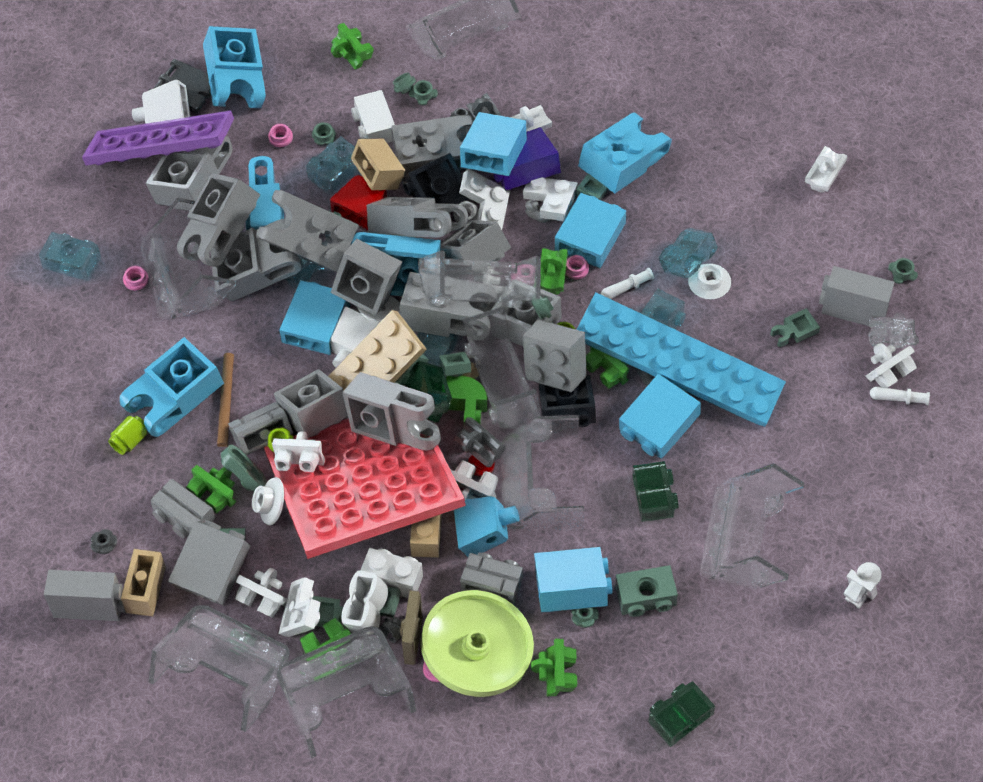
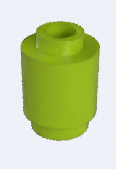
(127, 434)

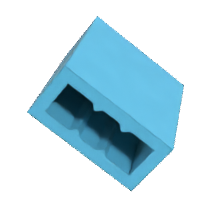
(493, 143)
(591, 229)
(312, 317)
(659, 416)
(572, 579)

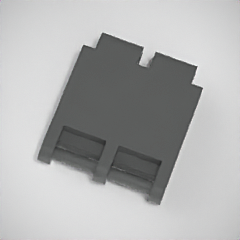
(195, 80)

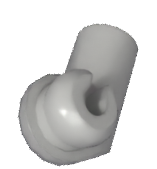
(533, 211)

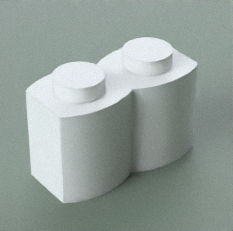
(366, 600)

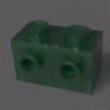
(431, 380)

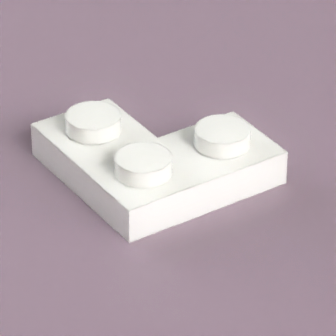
(488, 194)
(555, 194)
(300, 610)

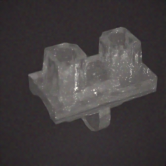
(893, 330)

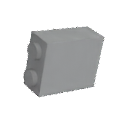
(855, 295)
(210, 562)
(84, 595)

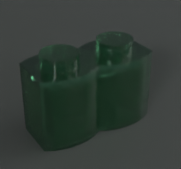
(654, 491)
(680, 713)

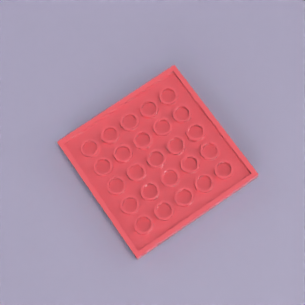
(364, 489)

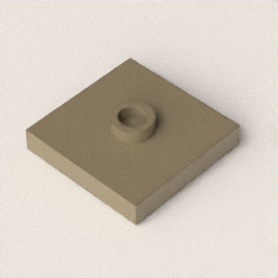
(411, 627)

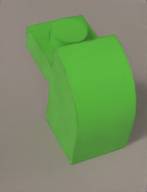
(467, 396)

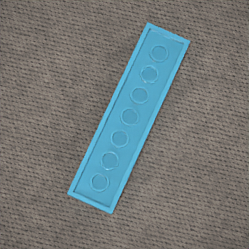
(680, 360)

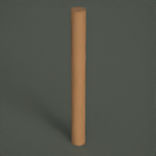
(225, 400)

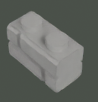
(253, 429)
(180, 508)
(492, 576)

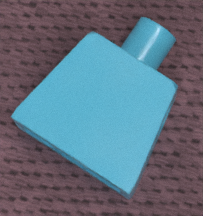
(483, 524)

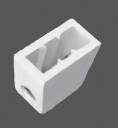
(163, 103)
(349, 333)

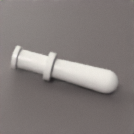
(625, 285)
(882, 393)

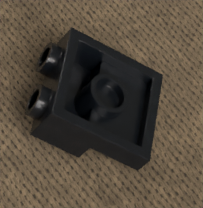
(436, 180)
(564, 403)

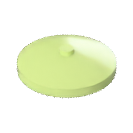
(477, 643)

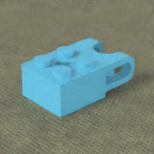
(234, 65)
(622, 153)
(265, 185)
(402, 248)
(172, 387)

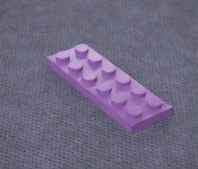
(158, 138)

